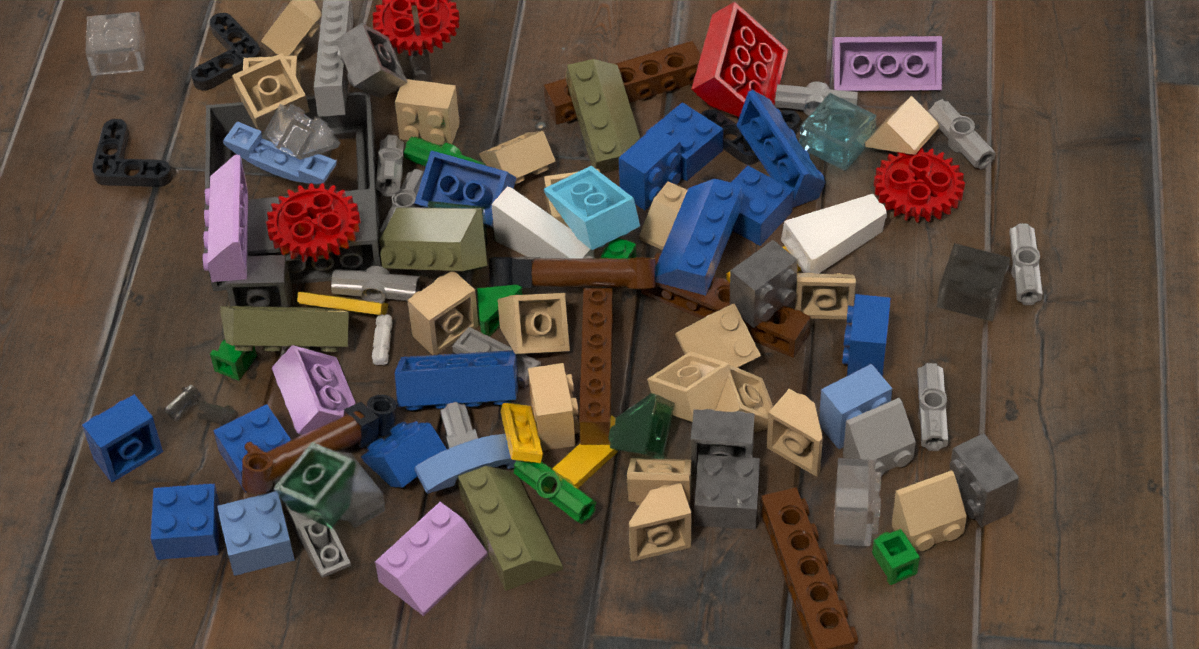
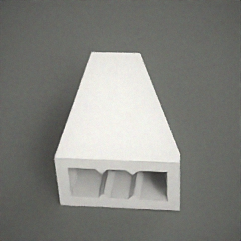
(532, 230)
(833, 232)

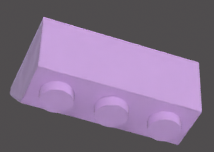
(312, 388)
(430, 559)

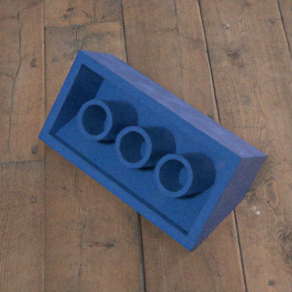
(779, 149)
(699, 236)
(456, 378)

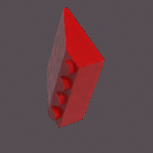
(738, 59)

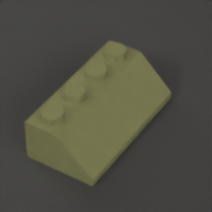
(602, 112)
(434, 239)
(284, 327)
(508, 526)

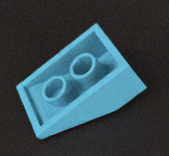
(593, 207)

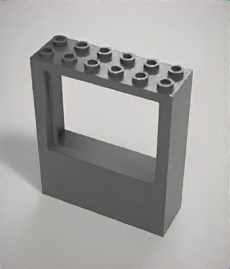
(356, 124)

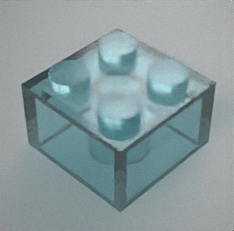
(837, 131)

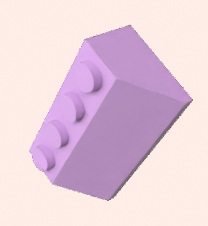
(887, 63)
(227, 223)

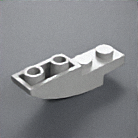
(320, 544)

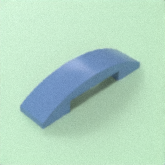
(263, 154)
(445, 467)

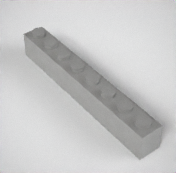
(331, 72)

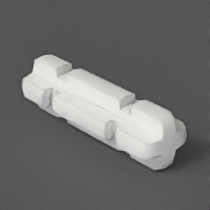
(382, 339)

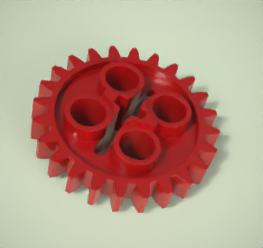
(436, 20)
(919, 184)
(313, 222)

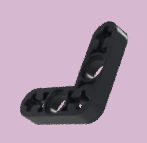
(204, 75)
(735, 146)
(119, 166)

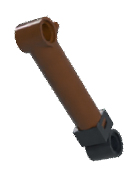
(572, 272)
(358, 426)

